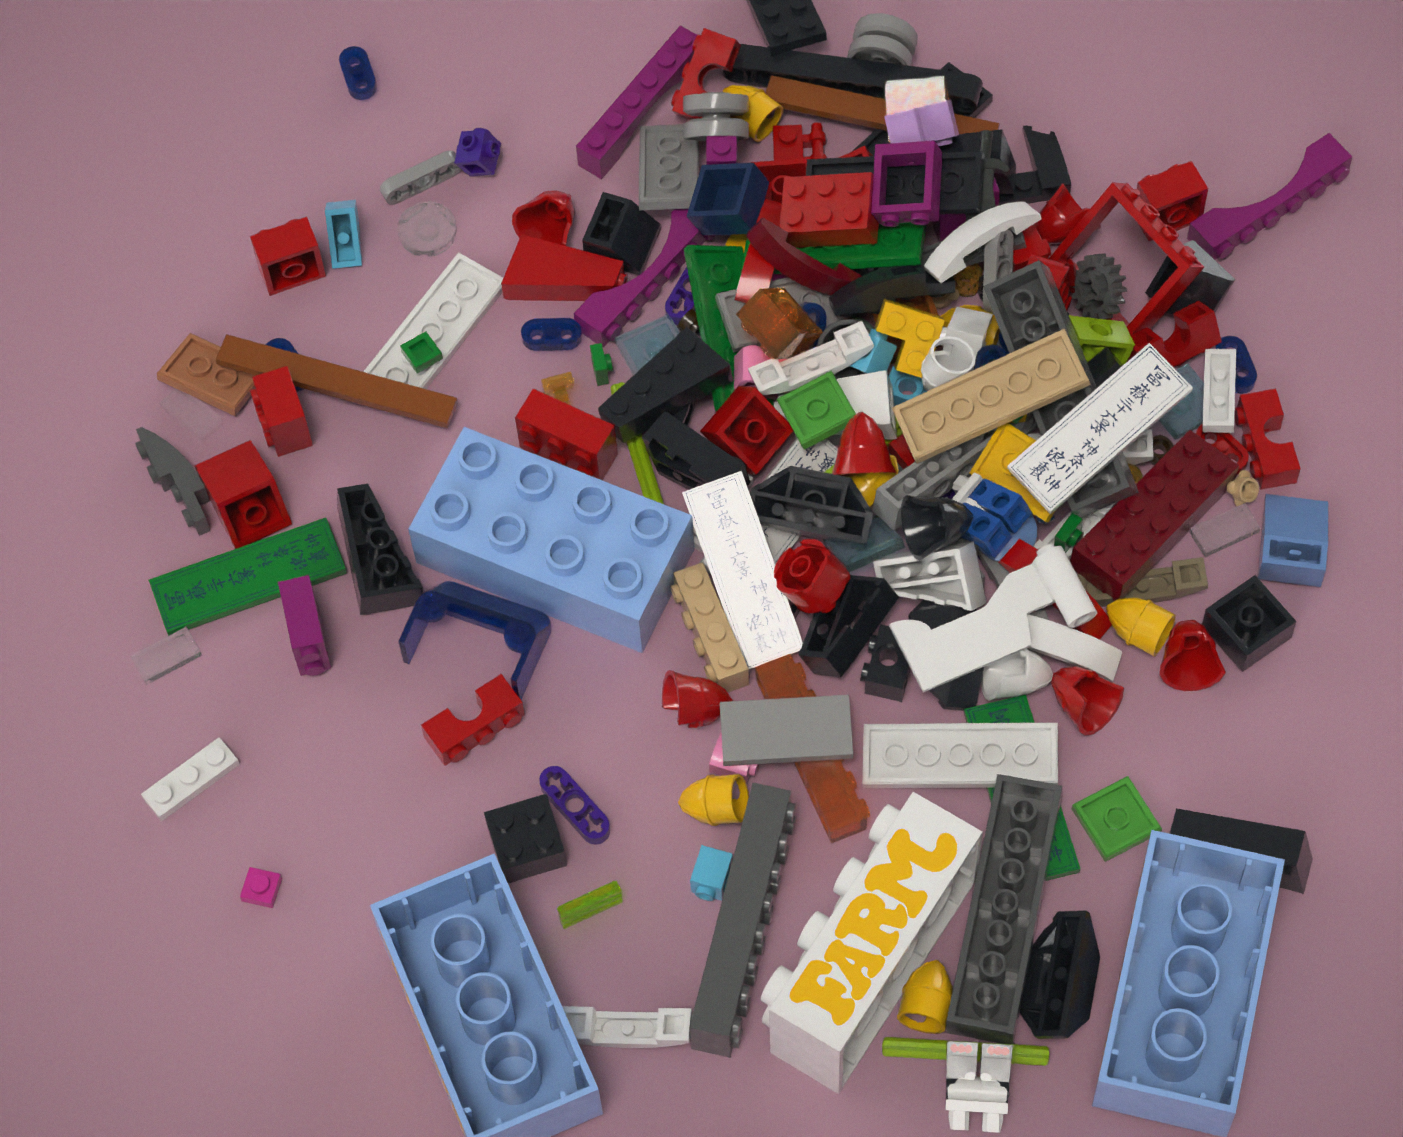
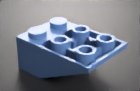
(1294, 540)

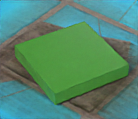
(817, 409)
(1116, 818)

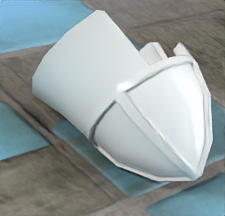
(1015, 675)

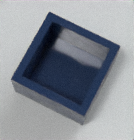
(727, 198)

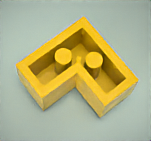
(915, 328)

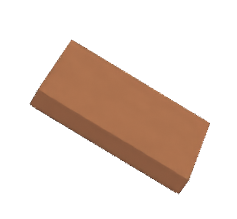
(195, 372)

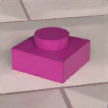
(261, 887)

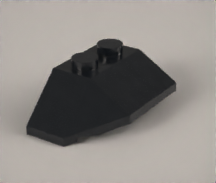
(813, 505)
(962, 691)
(1061, 976)

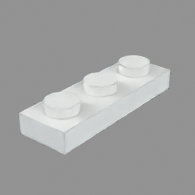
(1219, 390)
(190, 779)

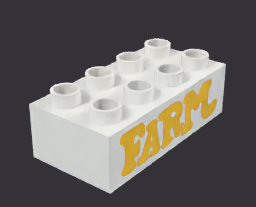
(872, 942)

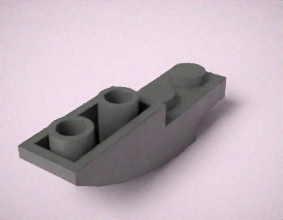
(177, 474)

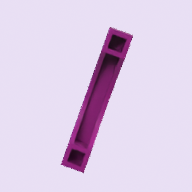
(610, 134)
(1226, 228)
(609, 310)

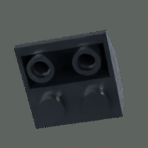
(621, 232)
(1208, 287)

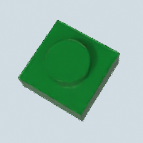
(421, 352)
(601, 364)
(1069, 533)

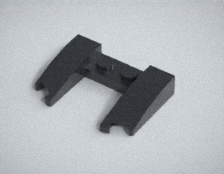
(1047, 173)

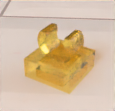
(558, 385)

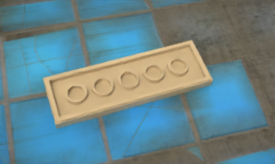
(991, 396)

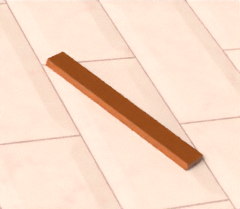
(847, 105)
(339, 381)

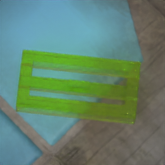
(589, 904)

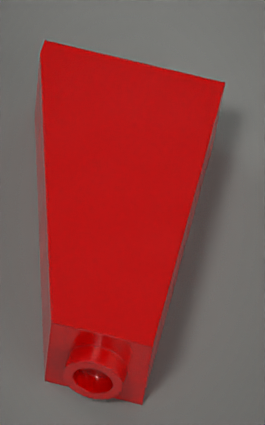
(558, 272)

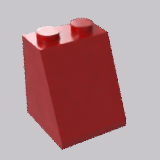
(244, 494)

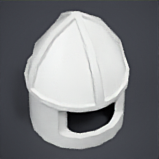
(945, 366)

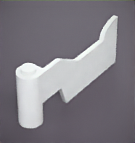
(998, 627)

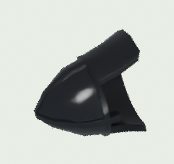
(932, 523)

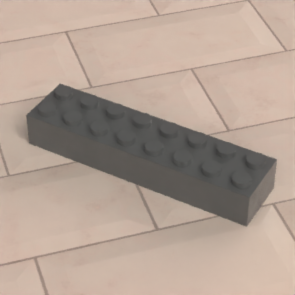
(1032, 309)
(1004, 910)
(743, 921)

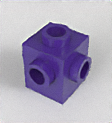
(477, 152)

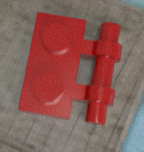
(789, 141)

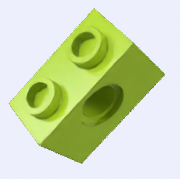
(1100, 333)

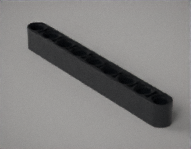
(756, 65)

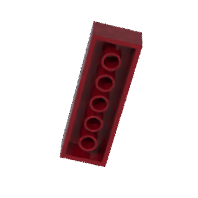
(1153, 520)

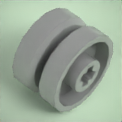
(883, 39)
(715, 112)

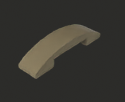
(1161, 584)

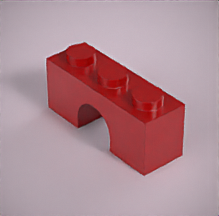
(710, 53)
(1193, 333)
(1271, 462)
(454, 738)

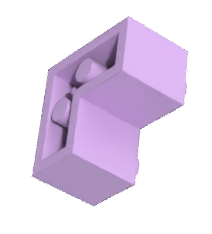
(923, 124)

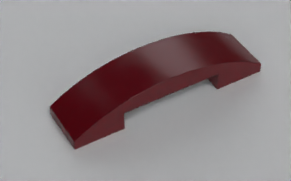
(795, 264)

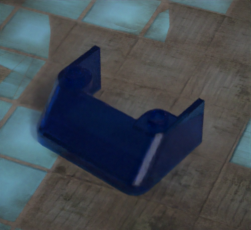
(523, 627)

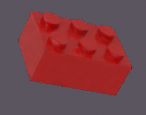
(828, 210)
(566, 435)

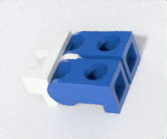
(993, 509)

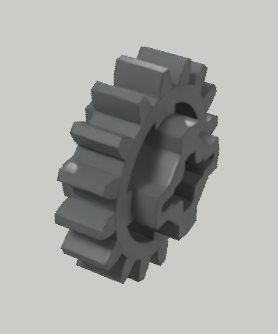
(1099, 286)

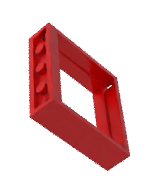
(1161, 233)

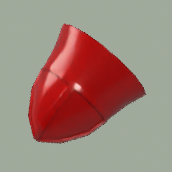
(1060, 216)
(545, 217)
(862, 448)
(1190, 658)
(694, 698)
(1086, 698)

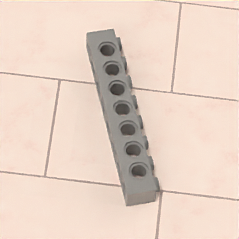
(935, 475)

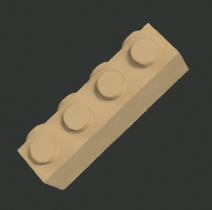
(710, 627)

